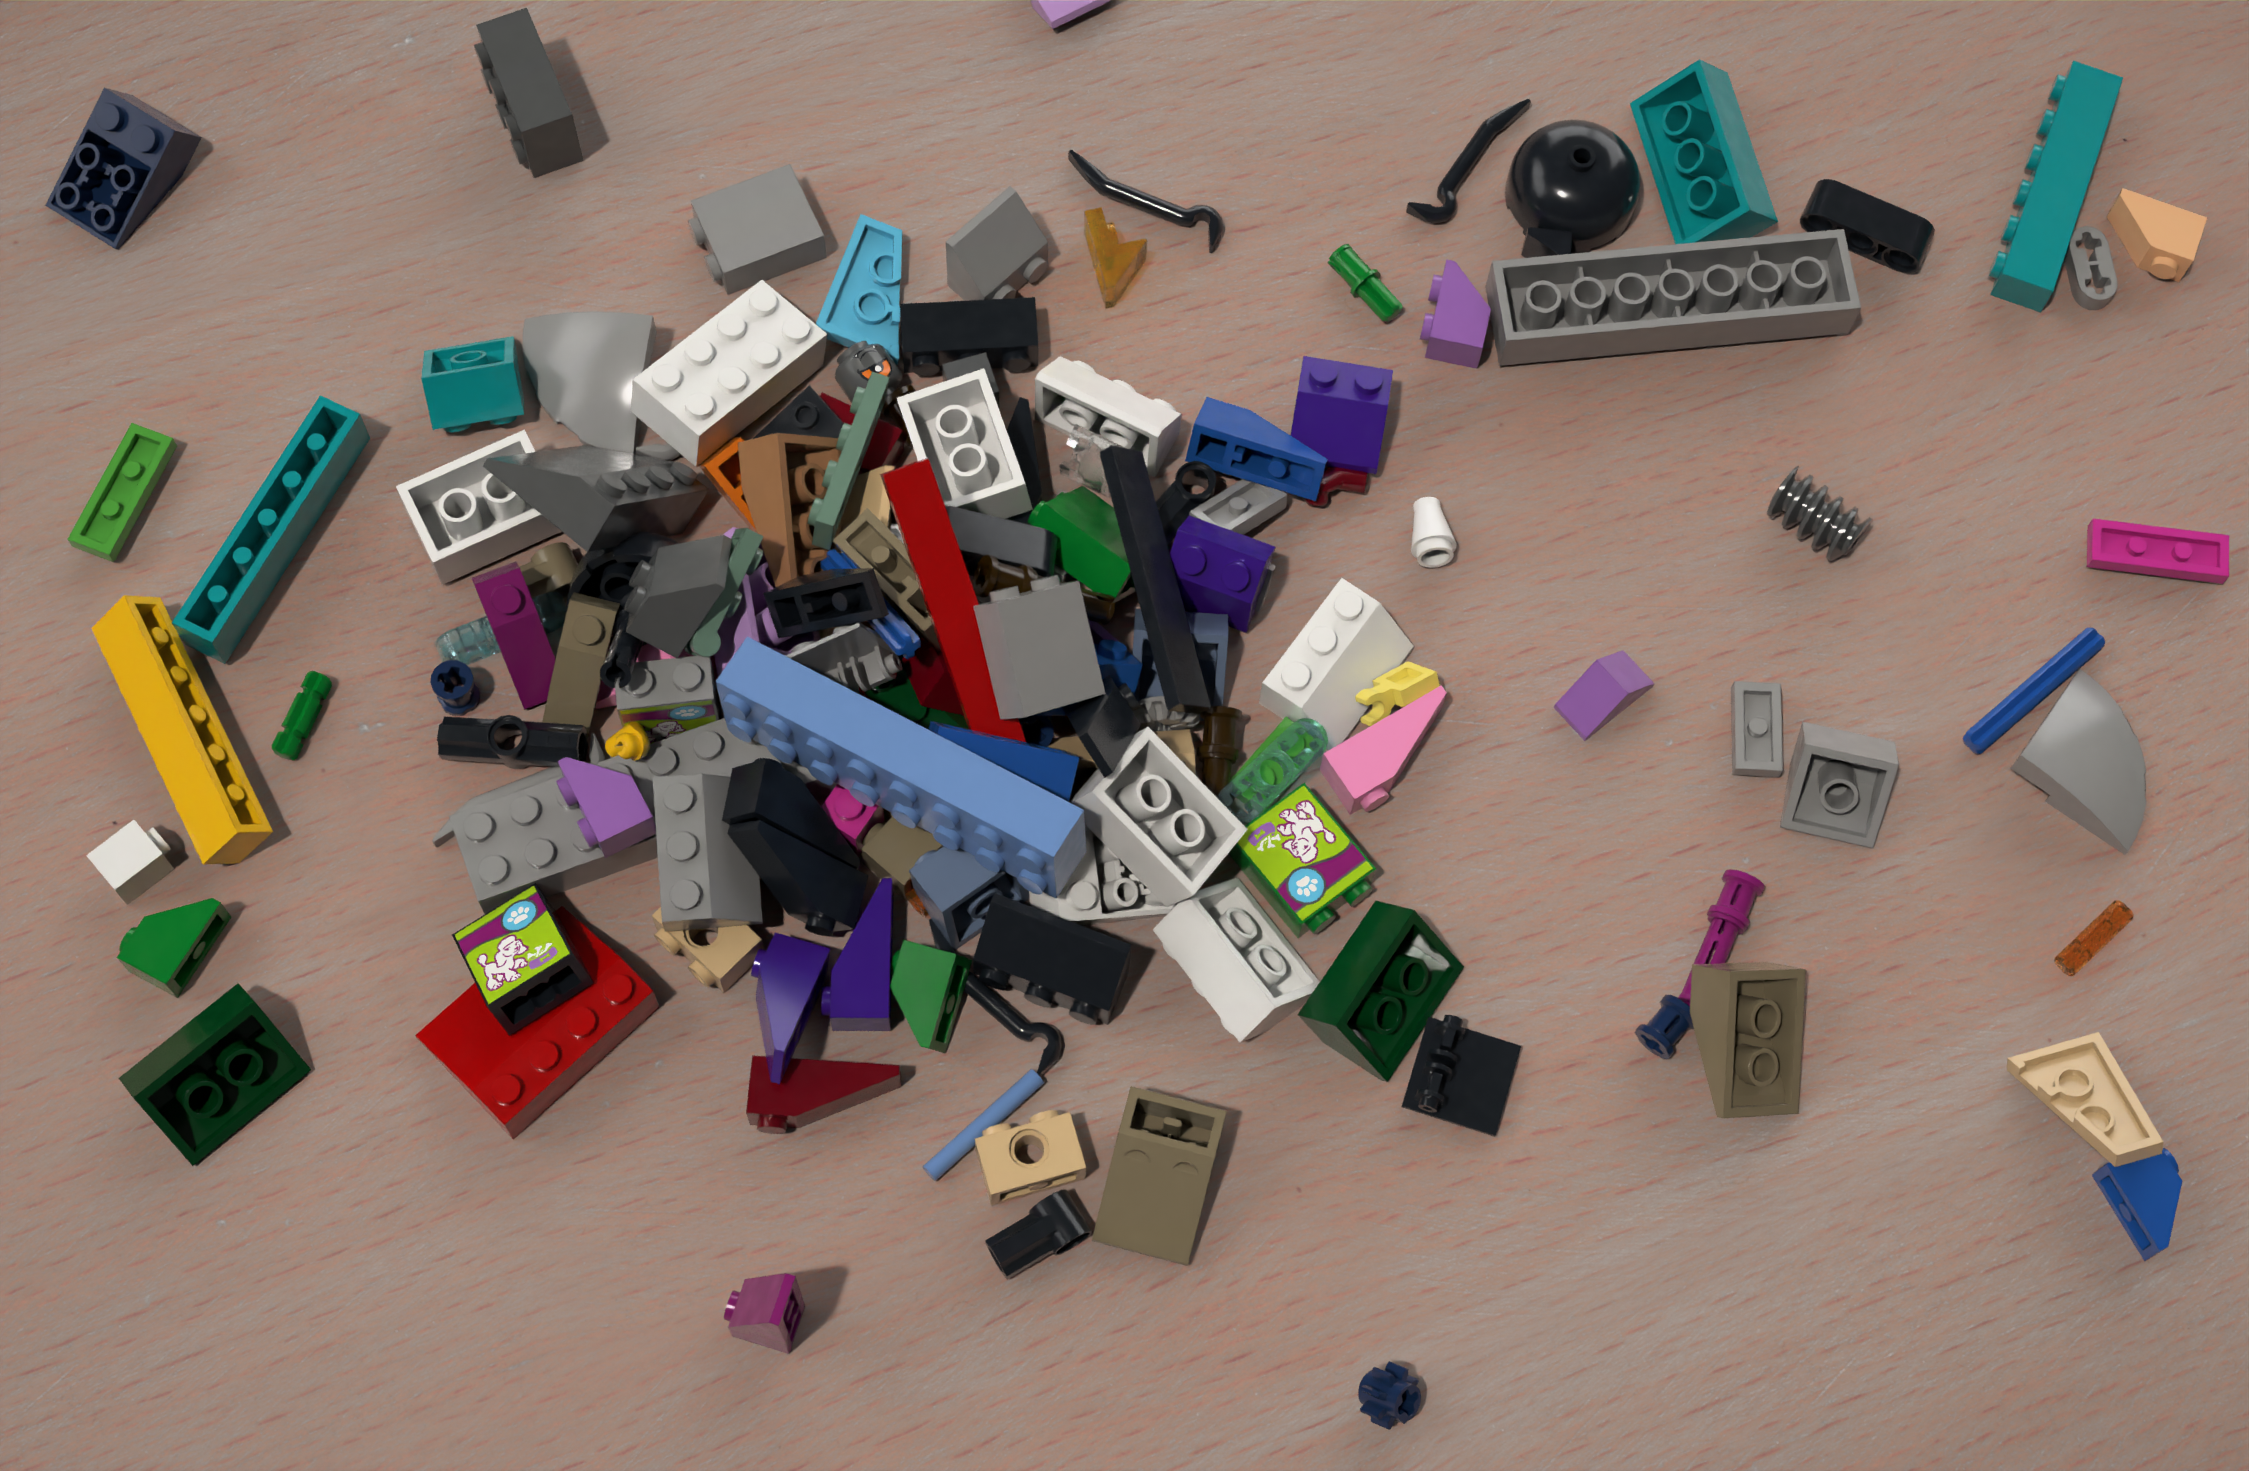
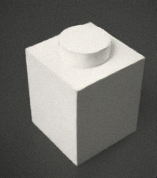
(132, 860)

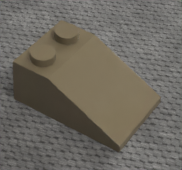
(1750, 1035)

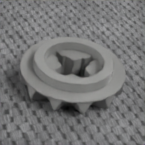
(1157, 717)

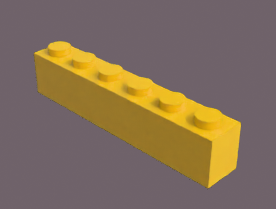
(181, 730)

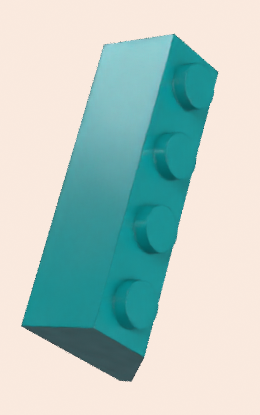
(1703, 157)

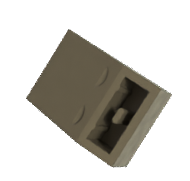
(1159, 1175)

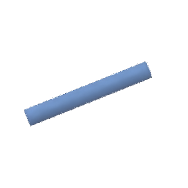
(991, 1116)

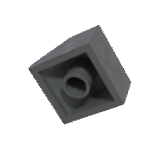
(676, 591)

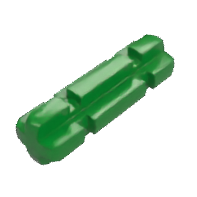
(301, 715)

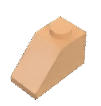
(2156, 233)

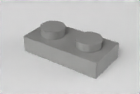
(1242, 506)
(1756, 729)

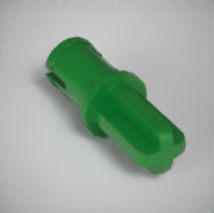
(1365, 283)

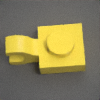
(1397, 688)

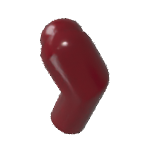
(1339, 479)

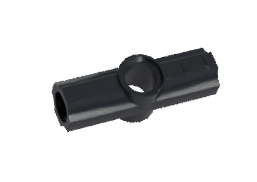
(485, 739)

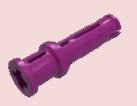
(1728, 918)

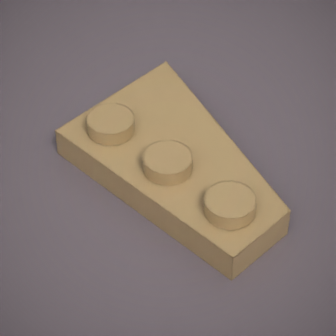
(2091, 1096)

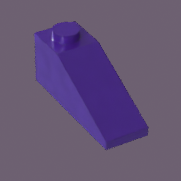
(861, 976)
(786, 994)

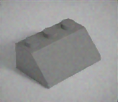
(699, 866)

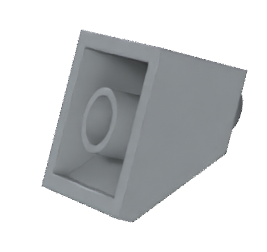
(996, 251)
(1838, 784)

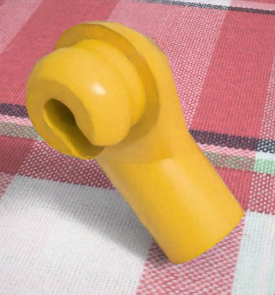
(629, 742)

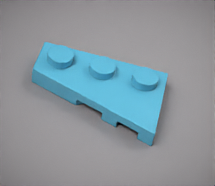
(866, 289)

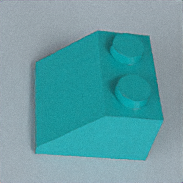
(473, 384)

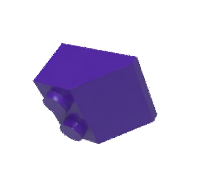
(1342, 412)
(1219, 570)

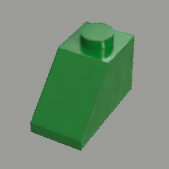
(173, 944)
(929, 990)

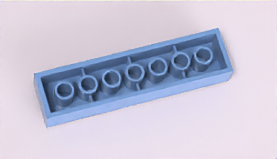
(902, 768)

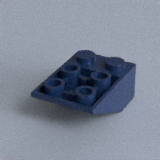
(121, 167)

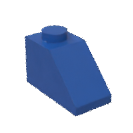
(2143, 1199)

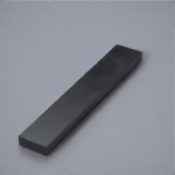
(1154, 580)

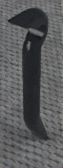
(1464, 164)
(1148, 202)
(1004, 1013)

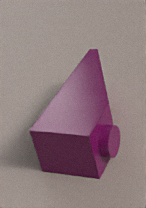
(517, 631)
(766, 1311)

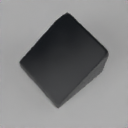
(1546, 242)

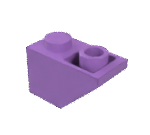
(1459, 320)
(610, 805)

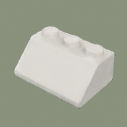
(1076, 394)
(1333, 660)
(1236, 958)

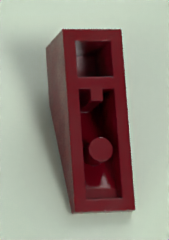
(813, 1091)

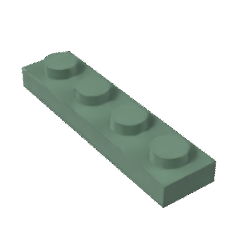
(842, 475)

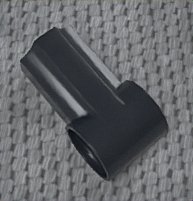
(1177, 502)
(1050, 1228)

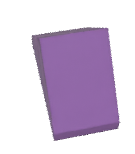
(1602, 693)

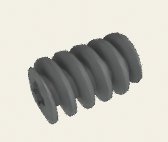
(1817, 516)

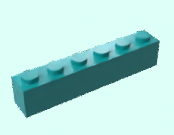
(2056, 186)
(271, 530)

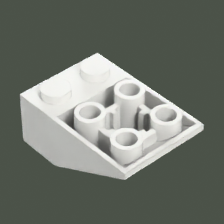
(1101, 891)

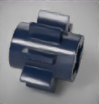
(1389, 1395)

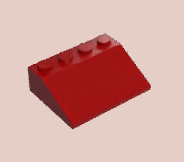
(532, 1068)

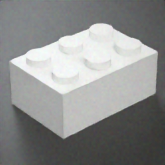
(966, 445)
(469, 514)
(1159, 819)

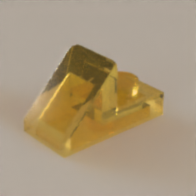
(1112, 262)

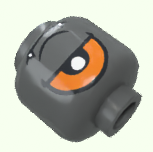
(858, 364)

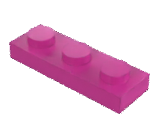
(2158, 551)

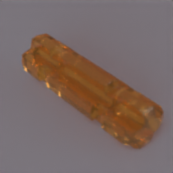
(2094, 938)

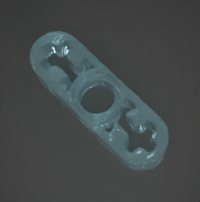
(477, 641)
(1303, 759)

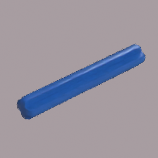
(890, 628)
(2033, 690)

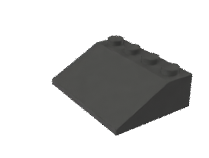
(602, 492)

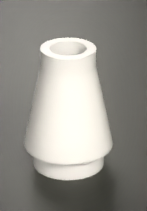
(1431, 535)

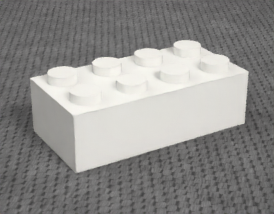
(728, 372)

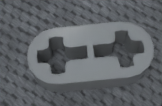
(2098, 267)

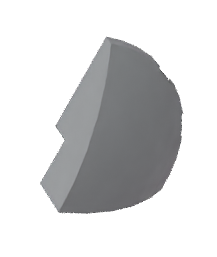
(586, 372)
(2089, 763)

